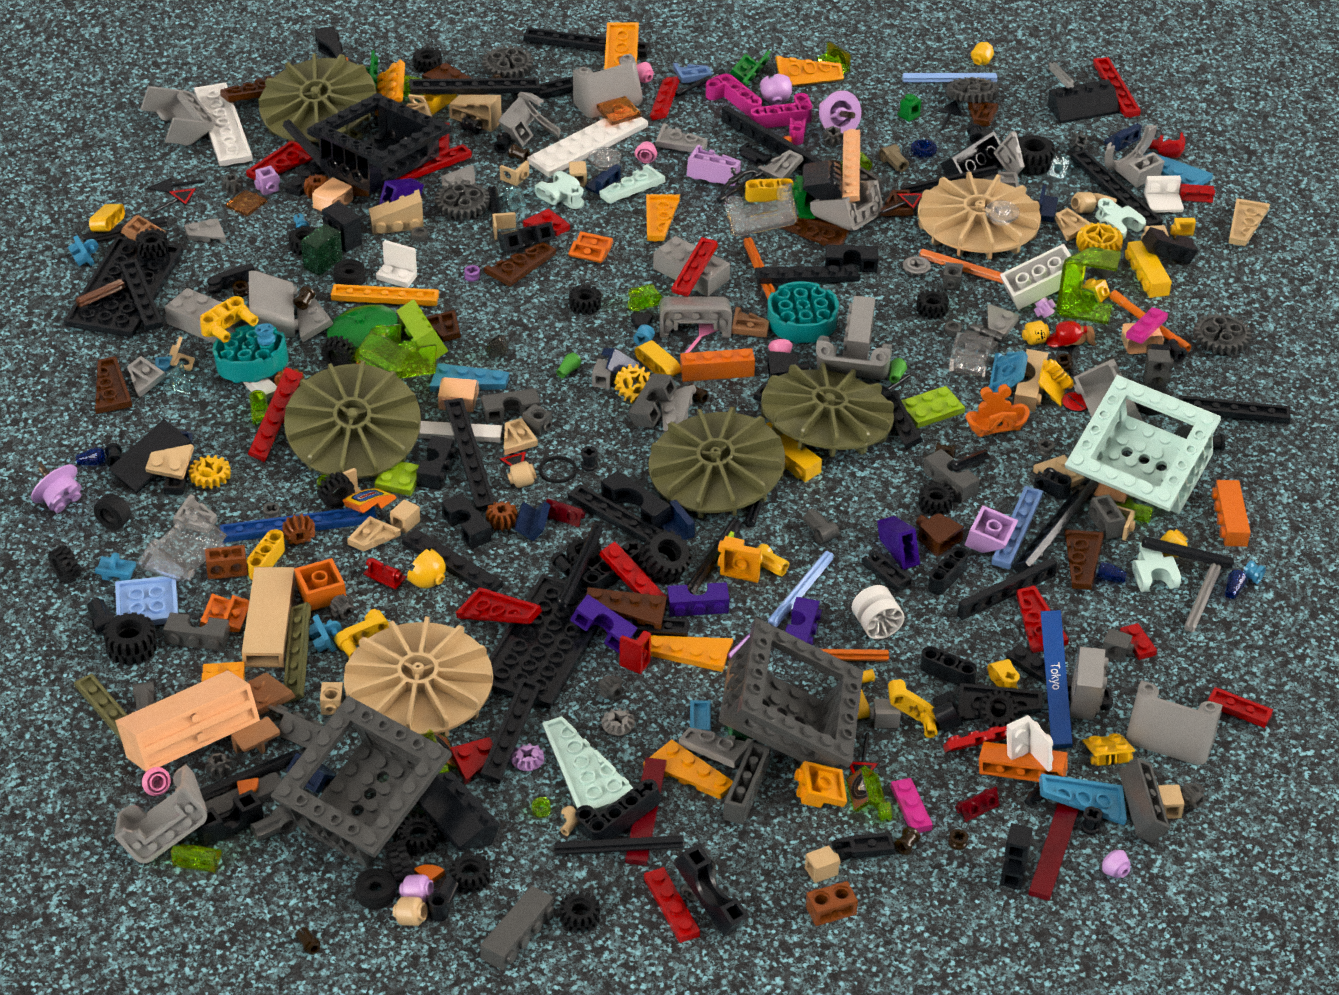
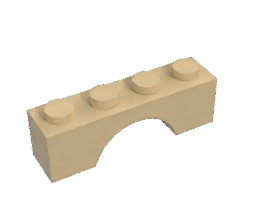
(1029, 391)

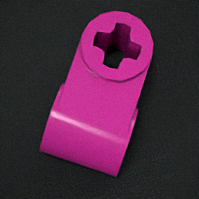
(797, 130)

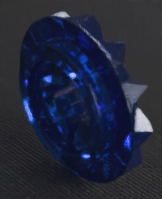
(923, 148)

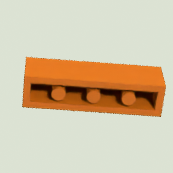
(717, 365)
(1231, 513)
(995, 762)

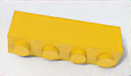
(1148, 270)
(802, 462)

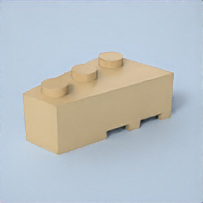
(477, 107)

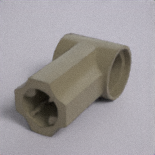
(893, 156)

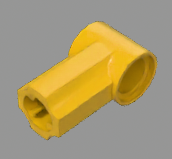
(771, 561)

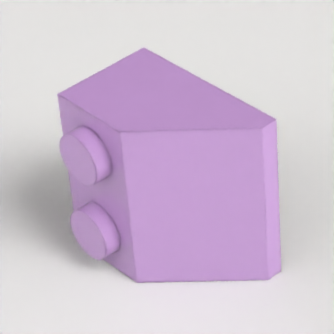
(990, 530)

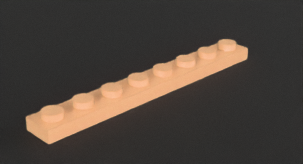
(851, 165)

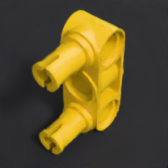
(224, 316)

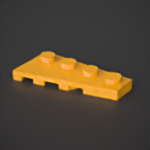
(808, 71)
(660, 213)
(695, 651)
(692, 770)

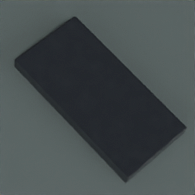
(131, 466)

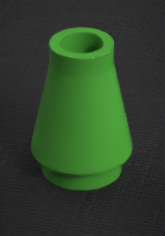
(569, 364)
(897, 369)

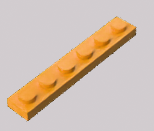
(386, 295)

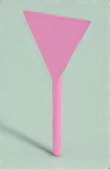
(704, 329)

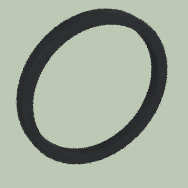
(557, 458)

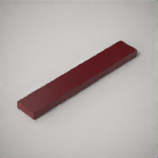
(644, 827)
(1053, 852)

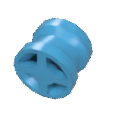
(265, 334)
(644, 334)
(1254, 571)

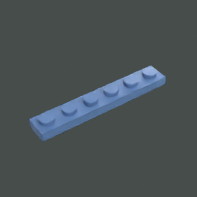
(1024, 514)

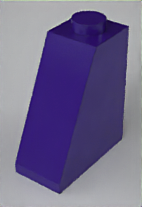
(395, 188)
(900, 541)

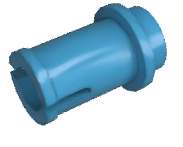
(300, 221)

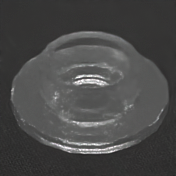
(604, 158)
(1002, 212)

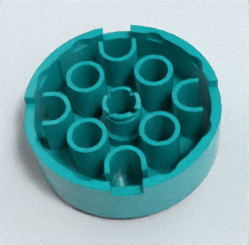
(802, 312)
(245, 359)

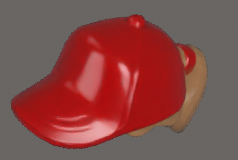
(1071, 333)

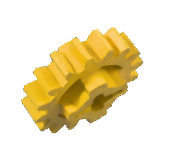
(625, 380)
(209, 472)

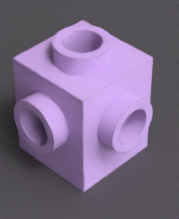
(267, 180)

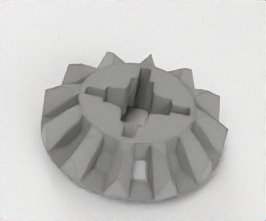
(922, 264)
(614, 727)

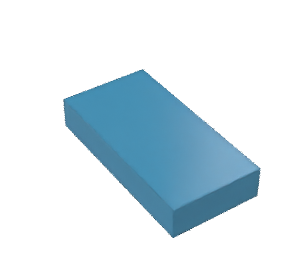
(700, 714)

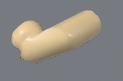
(571, 821)

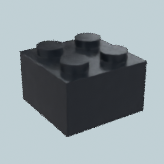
(346, 222)

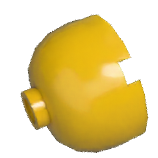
(428, 570)

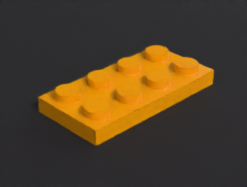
(620, 40)
(392, 82)

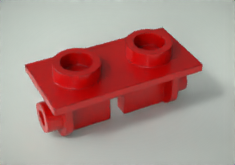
(1197, 193)
(384, 574)

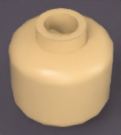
(1083, 202)
(522, 474)
(410, 911)

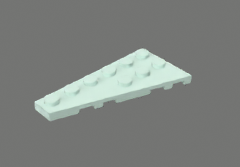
(586, 772)

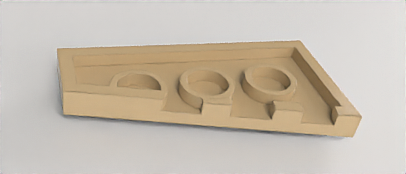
(1246, 220)

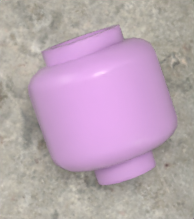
(417, 886)

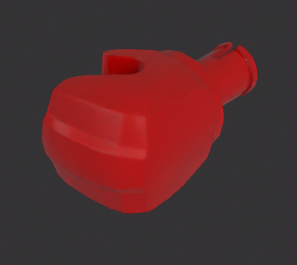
(1169, 148)

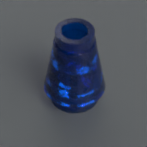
(91, 457)
(1111, 573)
(1235, 583)

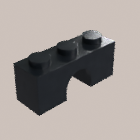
(527, 235)
(1179, 249)
(864, 256)
(439, 460)
(474, 528)
(245, 811)
(1016, 856)

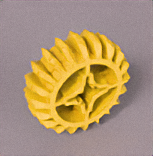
(1099, 236)

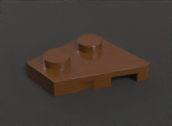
(983, 112)
(445, 325)

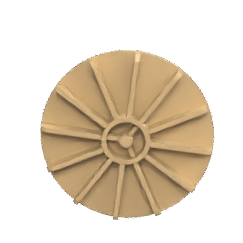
(957, 215)
(421, 675)

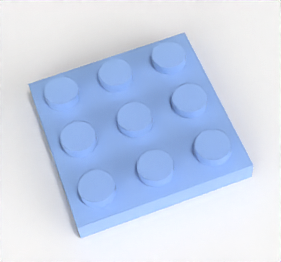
(148, 596)

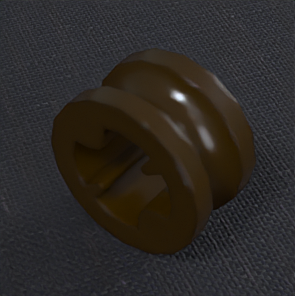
(240, 288)
(1065, 361)
(955, 843)

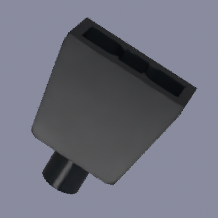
(779, 363)

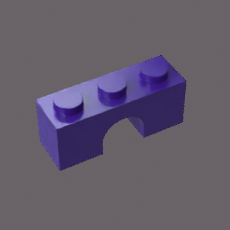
(684, 603)
(592, 612)
(804, 618)

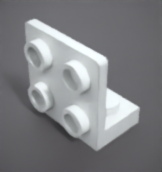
(1163, 194)
(398, 265)
(1026, 737)

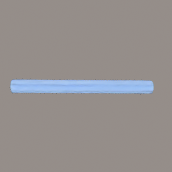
(945, 77)
(801, 588)

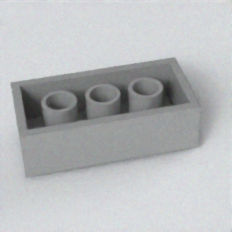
(675, 253)
(186, 310)
(859, 327)
(1088, 683)

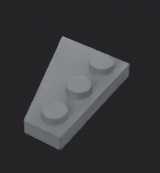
(676, 140)

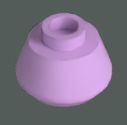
(1116, 864)

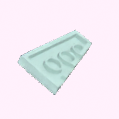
(636, 183)

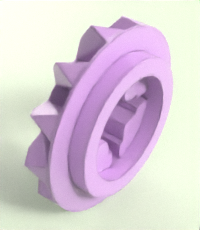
(528, 763)

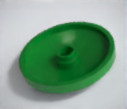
(359, 321)

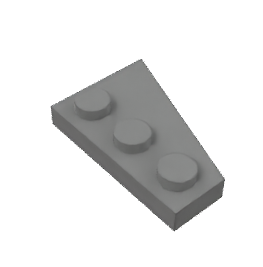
(312, 320)
(677, 408)
(722, 749)

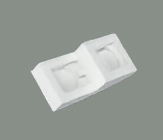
(264, 385)

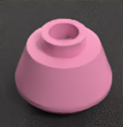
(645, 72)
(646, 152)
(780, 345)
(156, 781)

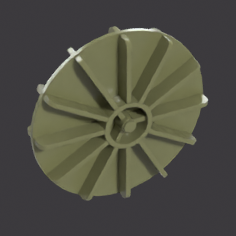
(312, 93)
(827, 409)
(352, 420)
(717, 462)

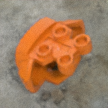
(997, 410)

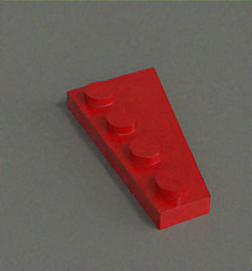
(497, 607)
(975, 738)

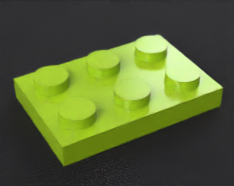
(933, 406)

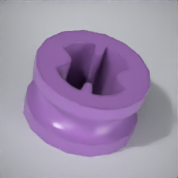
(472, 273)

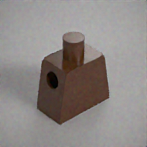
(939, 533)

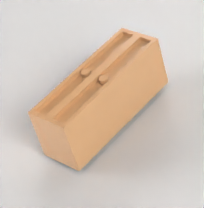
(187, 720)

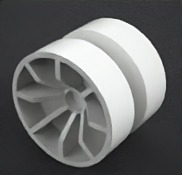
(877, 612)

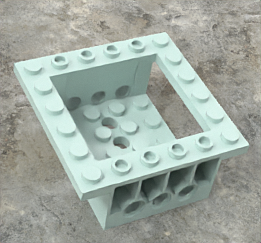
(1113, 431)

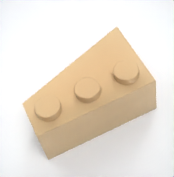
(397, 215)

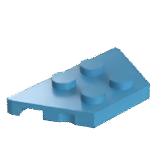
(1008, 369)

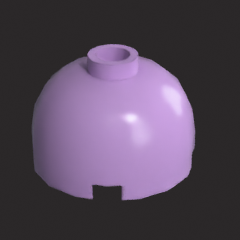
(776, 89)

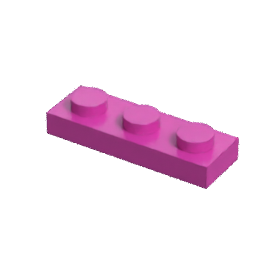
(1146, 325)
(911, 805)

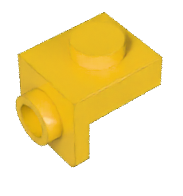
(1183, 227)
(1099, 287)

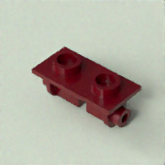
(565, 513)
(978, 804)

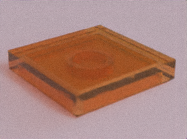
(618, 110)

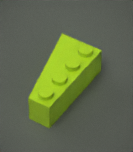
(419, 327)

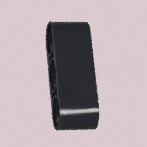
(948, 570)
(947, 666)

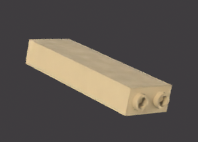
(268, 617)

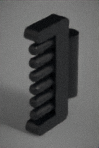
(753, 154)

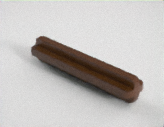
(100, 293)

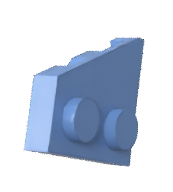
(691, 72)

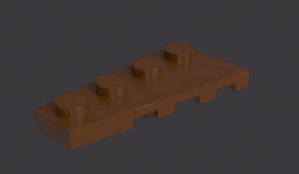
(244, 92)
(1083, 556)
(637, 606)

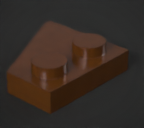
(903, 210)

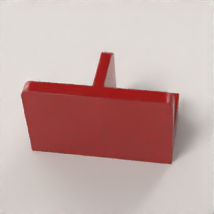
(635, 653)

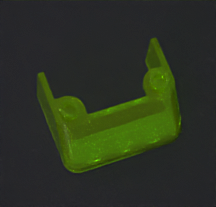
(1075, 300)
(384, 350)

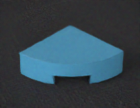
(163, 363)

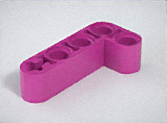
(734, 91)
(780, 115)

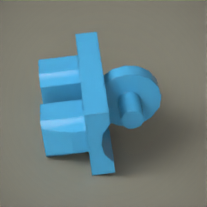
(81, 252)
(115, 567)
(326, 632)

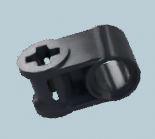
(1055, 483)

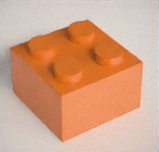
(319, 583)

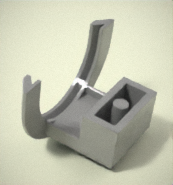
(520, 115)
(1136, 166)

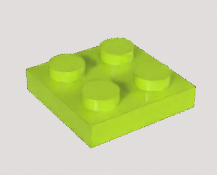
(399, 479)

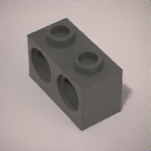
(1157, 367)
(1107, 516)

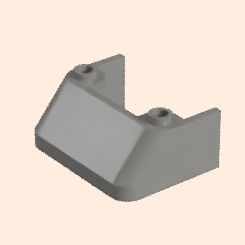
(187, 114)

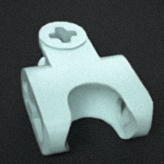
(563, 189)
(1119, 217)
(1153, 566)

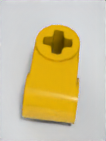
(1003, 674)

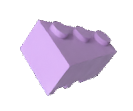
(710, 166)

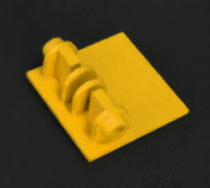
(1054, 380)
(1104, 747)

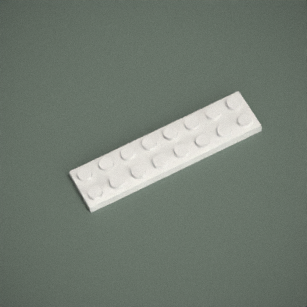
(227, 135)
(582, 143)

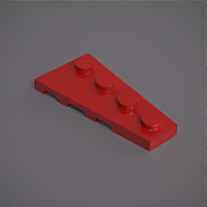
(282, 159)
(1031, 605)

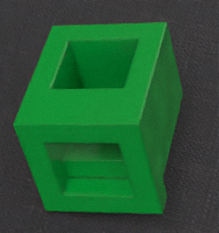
(910, 107)

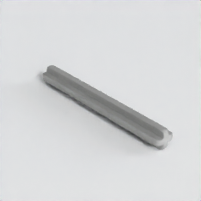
(1061, 75)
(1202, 598)

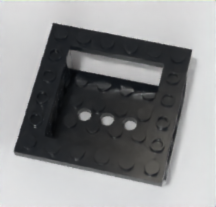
(402, 145)

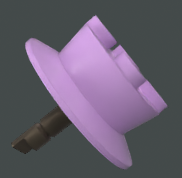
(840, 110)
(57, 487)

